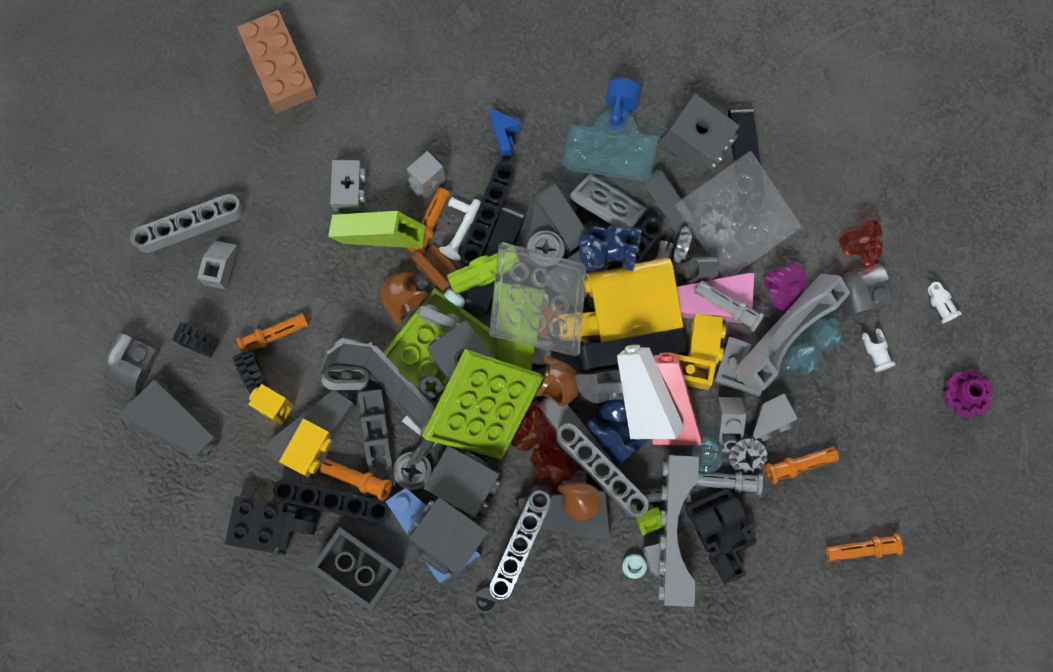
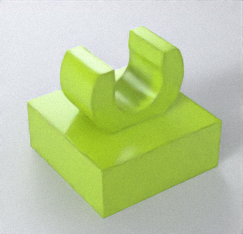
(649, 520)

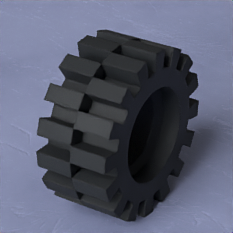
(195, 339)
(250, 370)

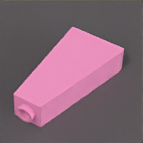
(736, 287)

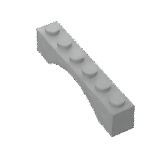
(764, 360)
(678, 584)

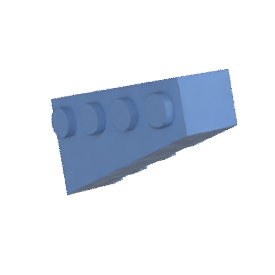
(409, 509)

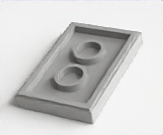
(607, 202)

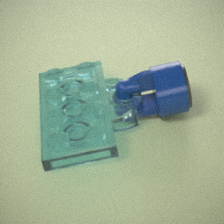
(613, 142)

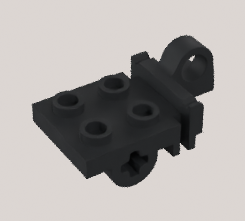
(264, 525)
(724, 530)

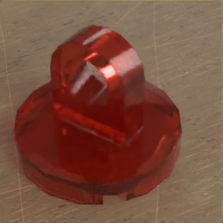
(867, 243)
(530, 430)
(553, 464)

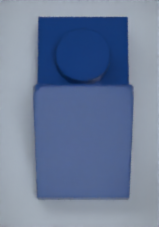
(503, 129)

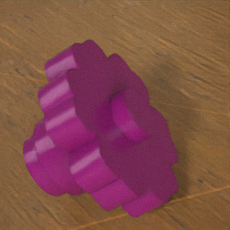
(786, 285)
(968, 393)

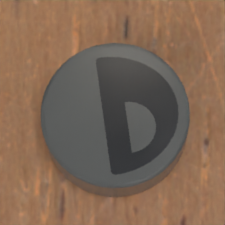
(485, 601)

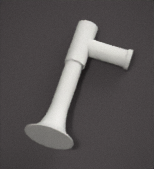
(451, 249)

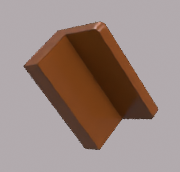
(435, 267)

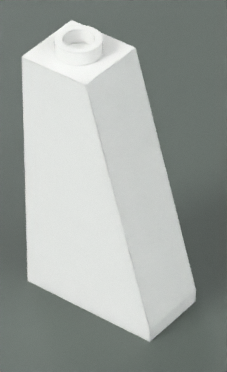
(646, 397)

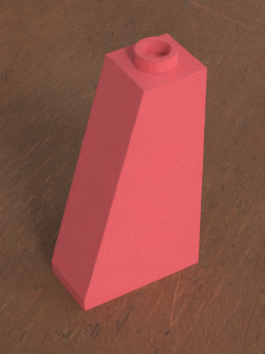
(675, 382)

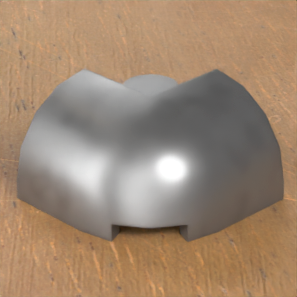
(867, 290)
(128, 362)
(600, 386)

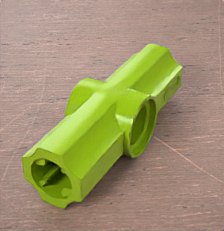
(479, 272)

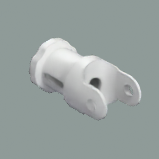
(942, 301)
(878, 351)

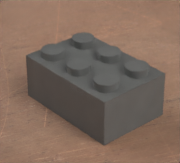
(356, 569)

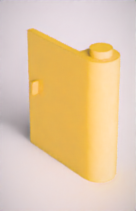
(635, 300)

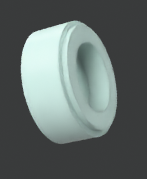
(456, 299)
(634, 566)

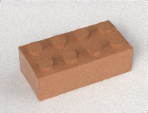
(276, 61)

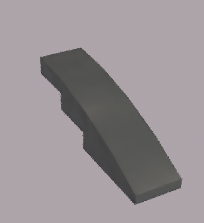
(376, 434)

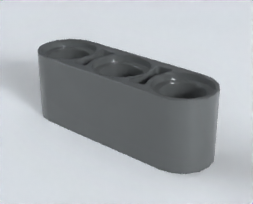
(662, 198)
(560, 216)

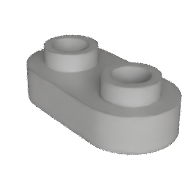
(431, 315)
(345, 378)

